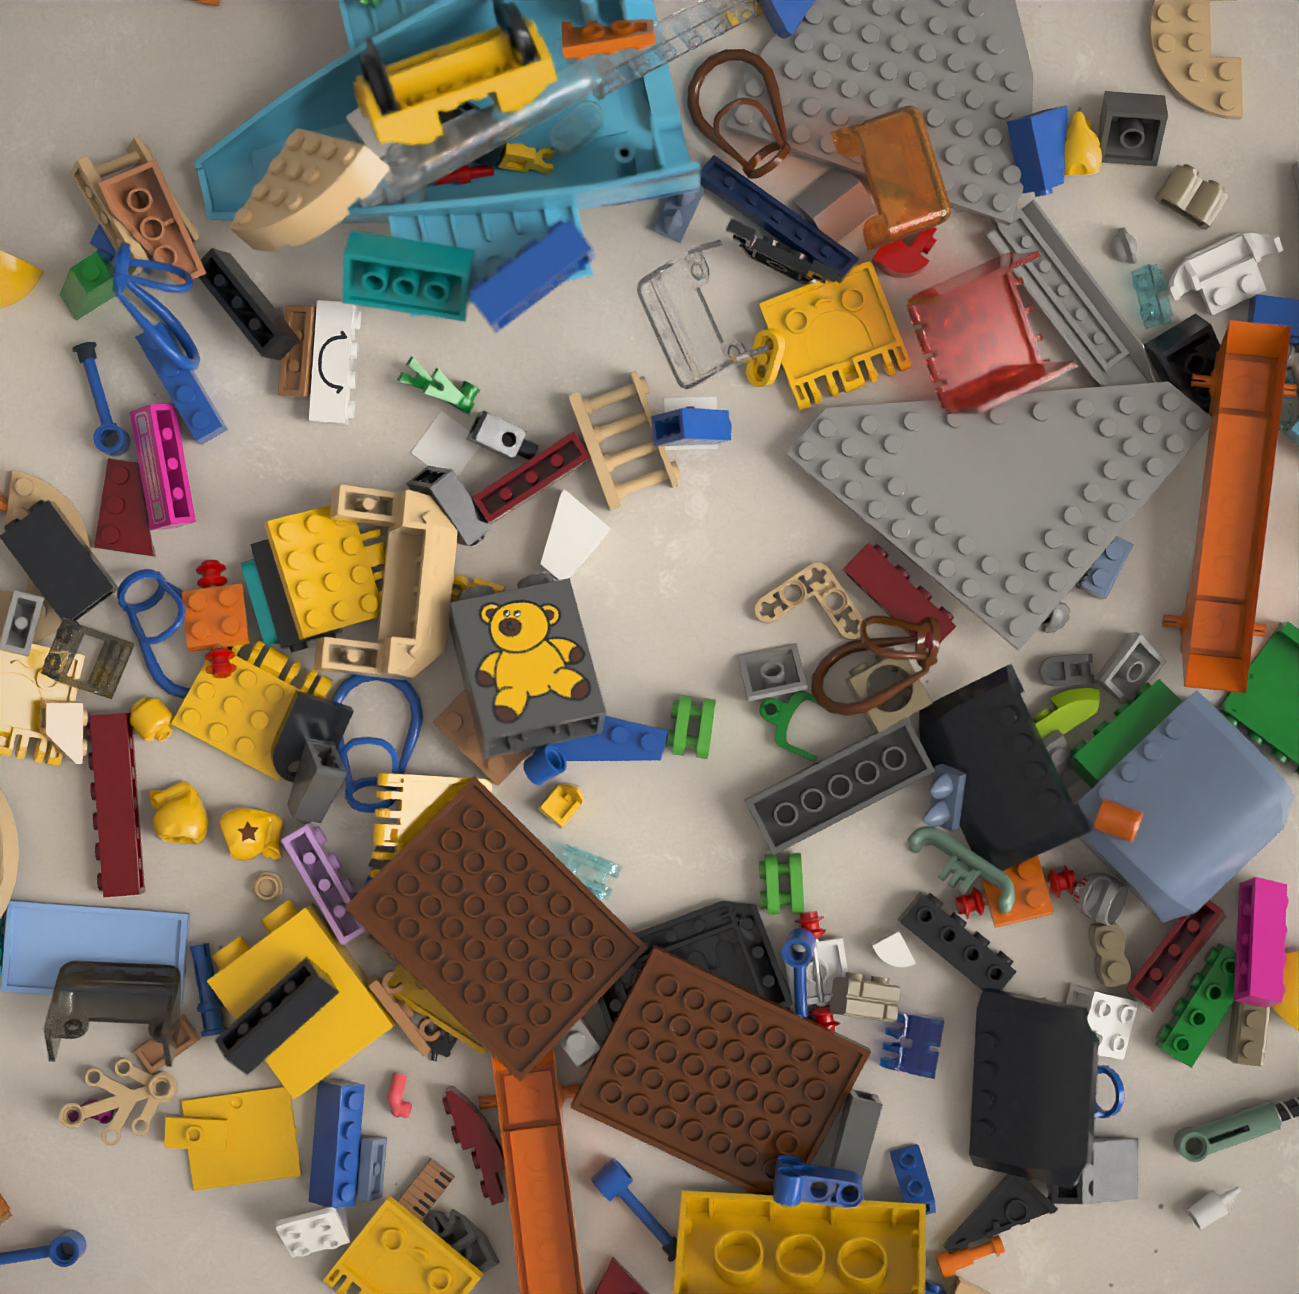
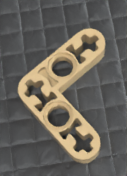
(820, 592)

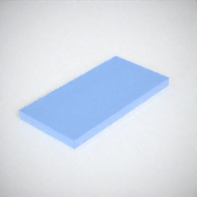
(48, 935)

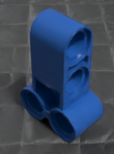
(794, 1182)

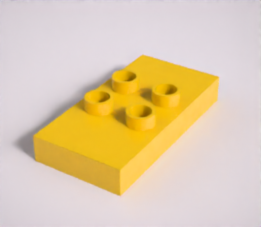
(769, 1248)

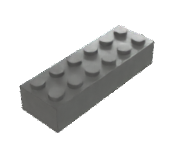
(839, 786)

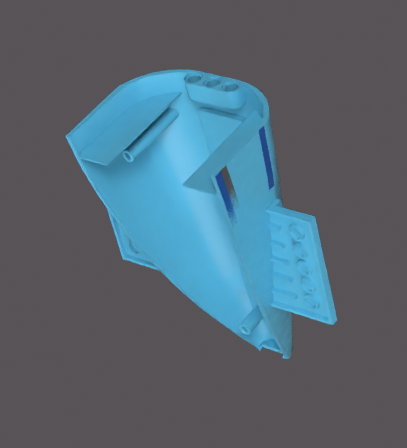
(630, 161)

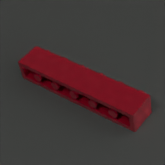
(116, 805)

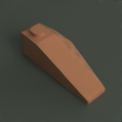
(150, 214)

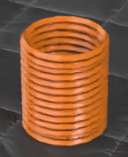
(1117, 820)

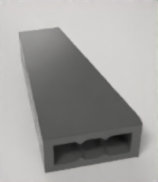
(856, 1133)

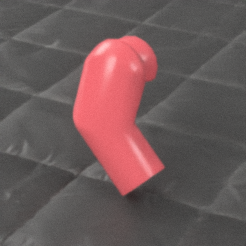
(395, 1097)

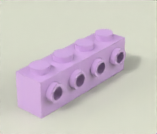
(324, 879)

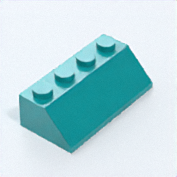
(407, 275)

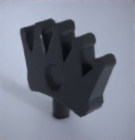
(441, 1045)

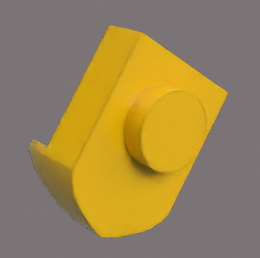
(562, 803)

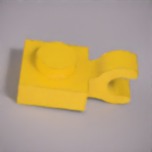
(522, 158)

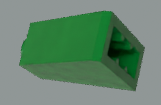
(88, 285)

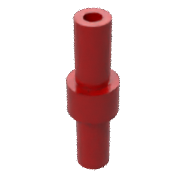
(466, 174)

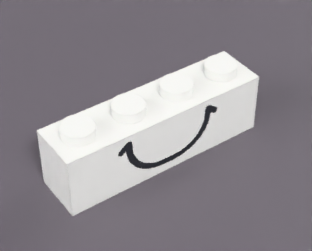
(333, 363)

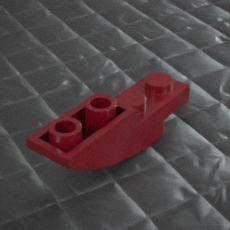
(474, 1131)

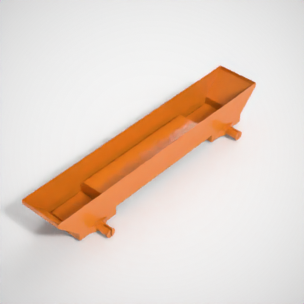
(1234, 505)
(538, 1177)

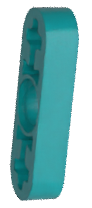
(259, 602)

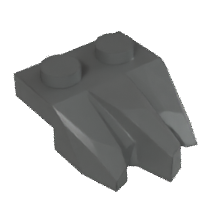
(465, 1239)

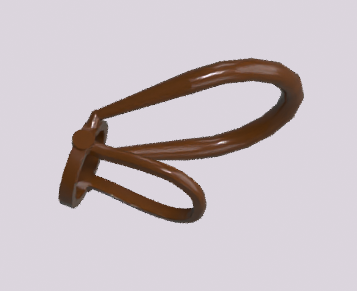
(713, 133)
(875, 645)

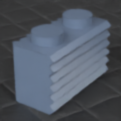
(1105, 570)

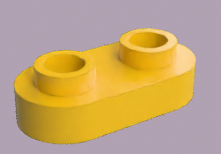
(770, 360)

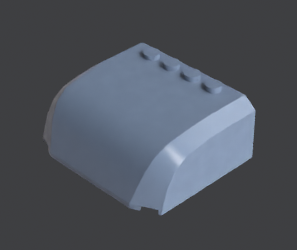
(1204, 807)

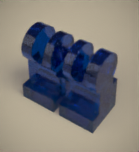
(920, 1057)

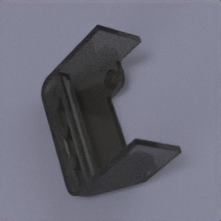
(117, 995)

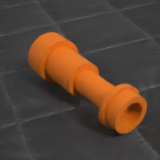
(965, 1257)

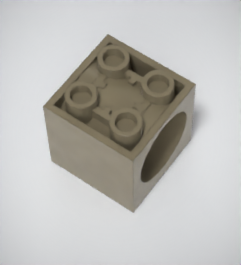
(914, 695)

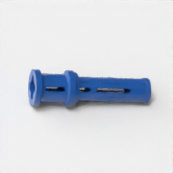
(209, 1003)

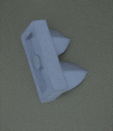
(678, 214)
(946, 798)
(371, 1169)

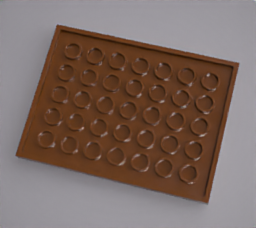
(496, 928)
(718, 1074)

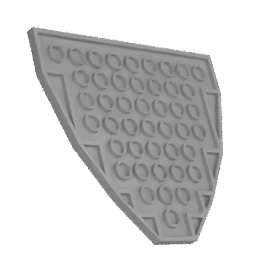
(865, 57)

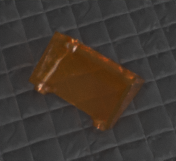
(899, 173)

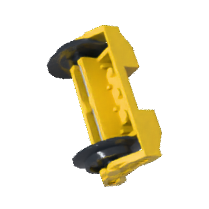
(494, 62)

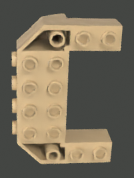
(414, 585)

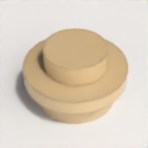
(268, 887)

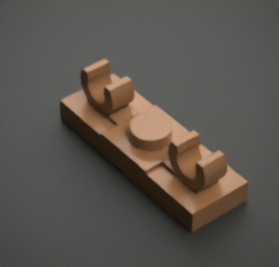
(298, 362)
(402, 1012)

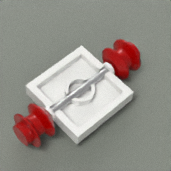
(826, 964)

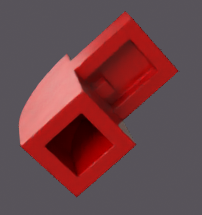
(903, 260)

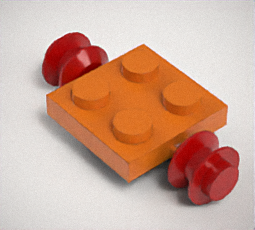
(215, 618)
(1030, 890)

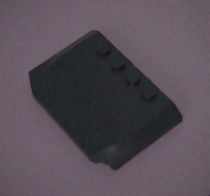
(1012, 789)
(719, 938)
(1033, 1088)

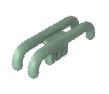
(964, 864)

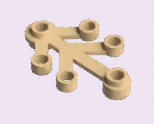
(124, 1100)

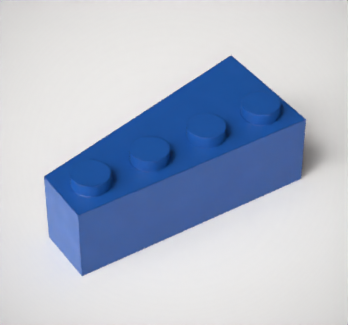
(618, 742)

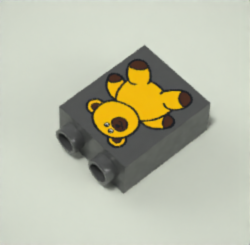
(526, 665)

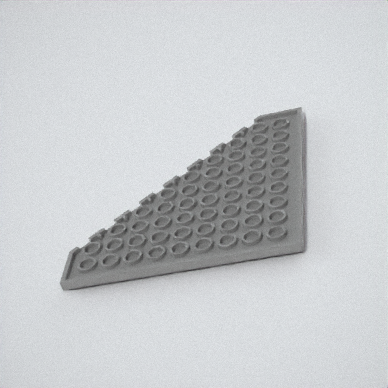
(1006, 498)

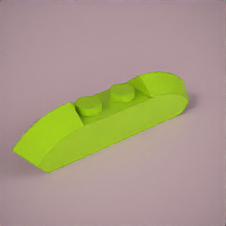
(1069, 711)

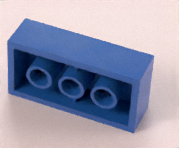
(531, 275)

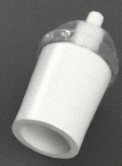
(1213, 1206)

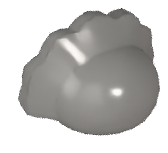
(1123, 247)
(1057, 618)

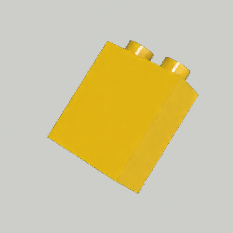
(336, 1030)

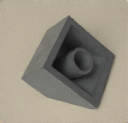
(1132, 127)

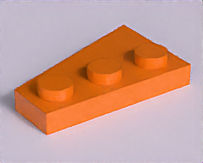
(596, 38)

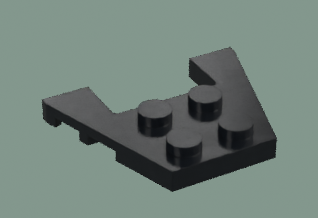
(769, 254)

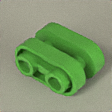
(682, 711)
(771, 898)

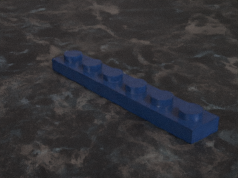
(775, 217)

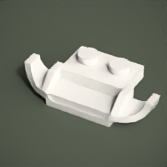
(1225, 270)

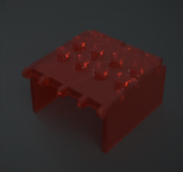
(981, 337)

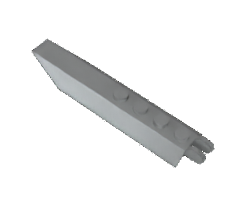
(1073, 300)

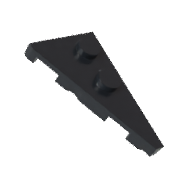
(1008, 1204)

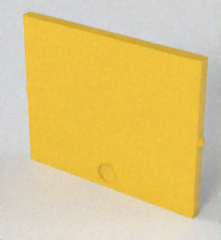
(259, 1139)

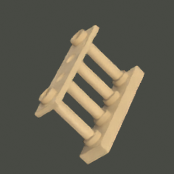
(87, 178)
(594, 436)

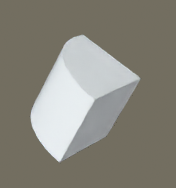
(893, 950)

